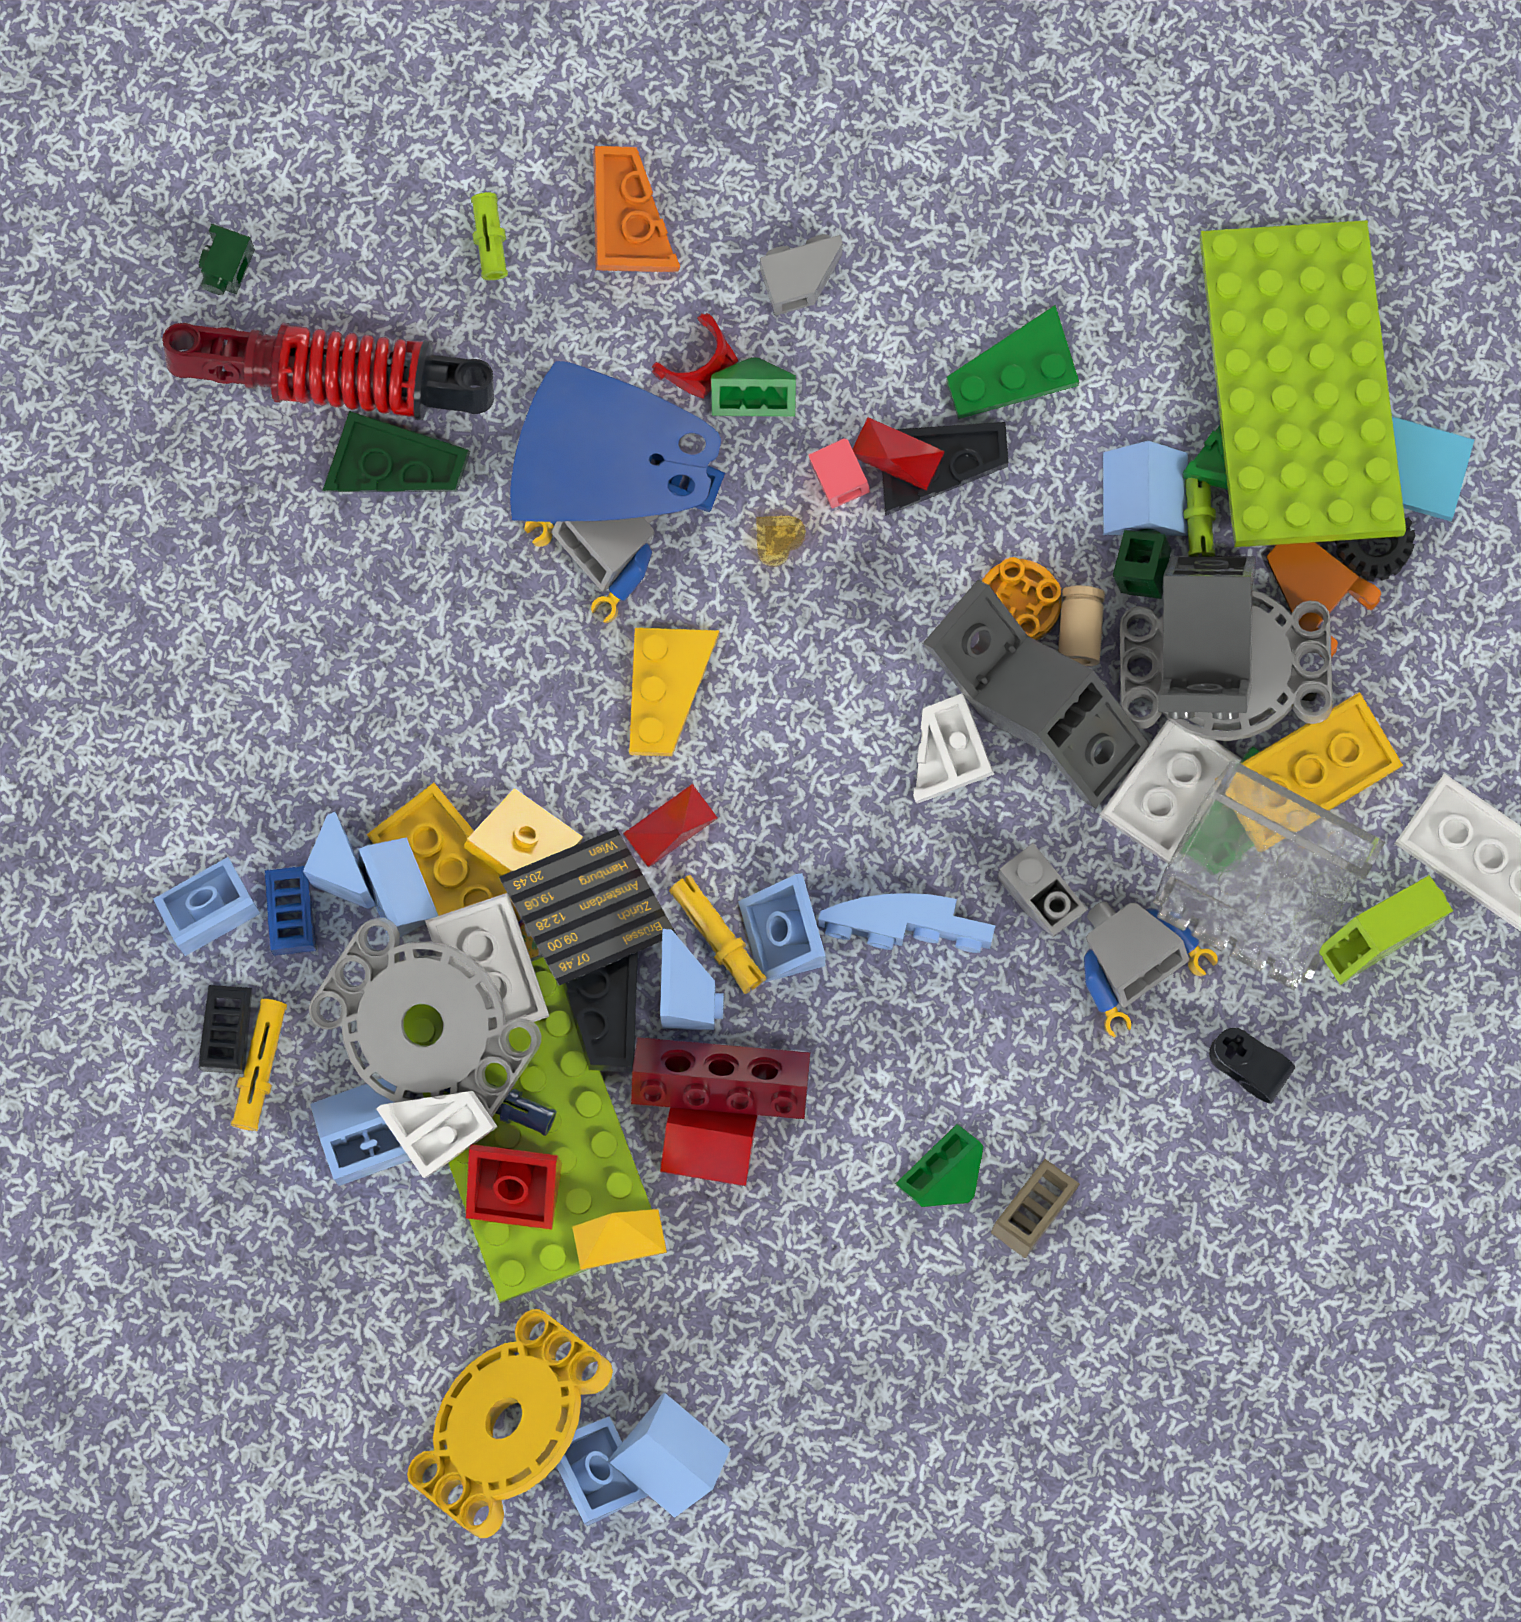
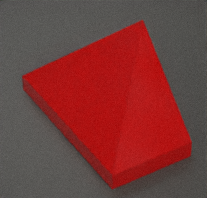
(897, 453)
(670, 825)

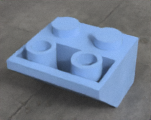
(355, 1133)

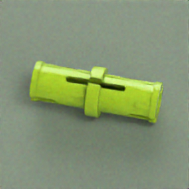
(489, 236)
(1199, 518)

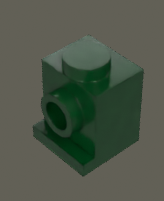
(225, 260)
(1131, 573)

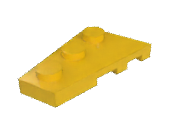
(664, 684)

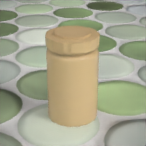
(1081, 624)

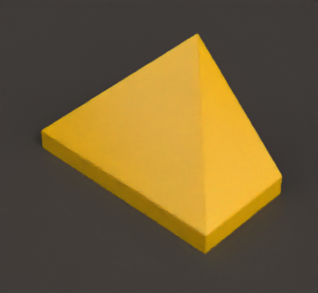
(619, 1238)

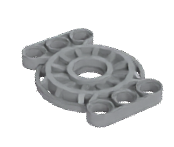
(1274, 671)
(392, 989)

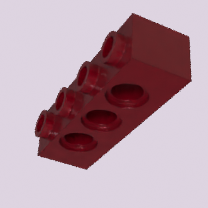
(720, 1078)

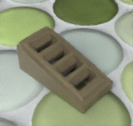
(1014, 1236)

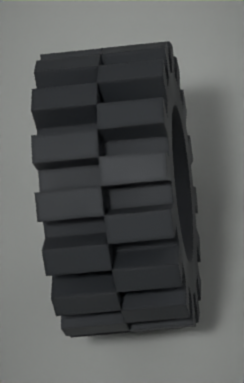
(1377, 566)

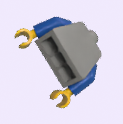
(608, 551)
(1133, 954)

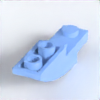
(888, 916)

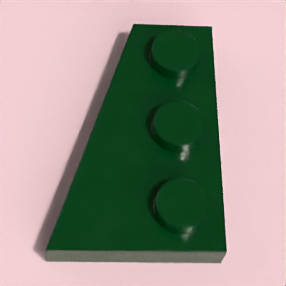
(392, 459)

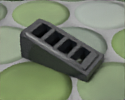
(225, 1064)

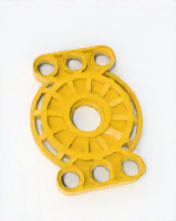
(514, 1464)

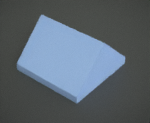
(1144, 489)
(335, 867)
(396, 884)
(206, 906)
(783, 929)
(671, 1456)
(589, 1477)

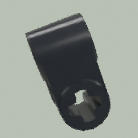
(1256, 1066)

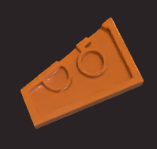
(626, 217)

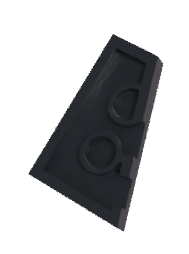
(968, 455)
(606, 1014)

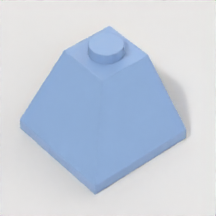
(686, 989)

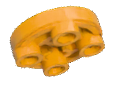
(1027, 593)

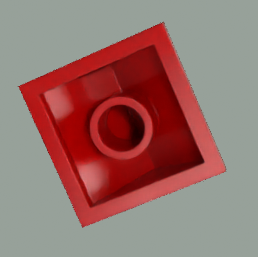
(709, 1145)
(512, 1186)

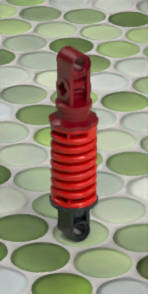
(332, 371)

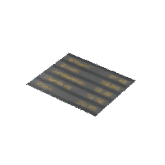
(587, 906)

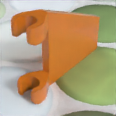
(1313, 574)

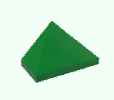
(753, 390)
(946, 1171)

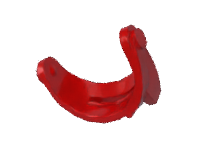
(699, 381)

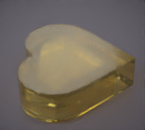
(778, 537)

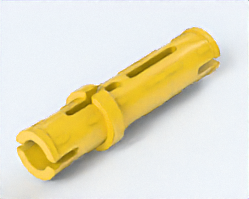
(712, 927)
(248, 1115)

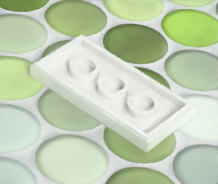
(1469, 847)

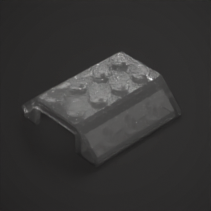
(1264, 874)

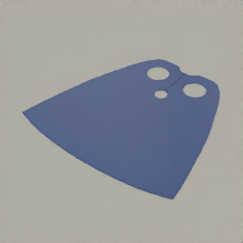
(591, 447)

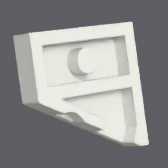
(949, 750)
(437, 1127)

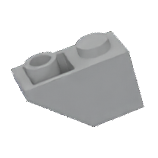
(799, 274)
(1040, 890)

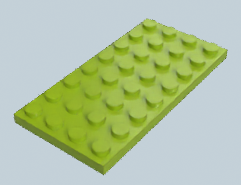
(1301, 384)
(586, 1136)

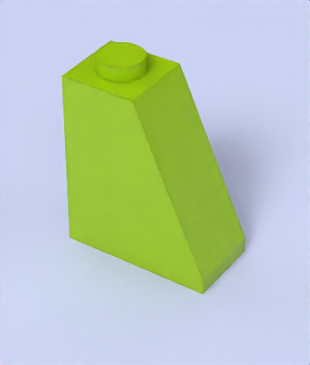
(1384, 929)

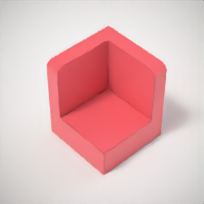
(839, 473)

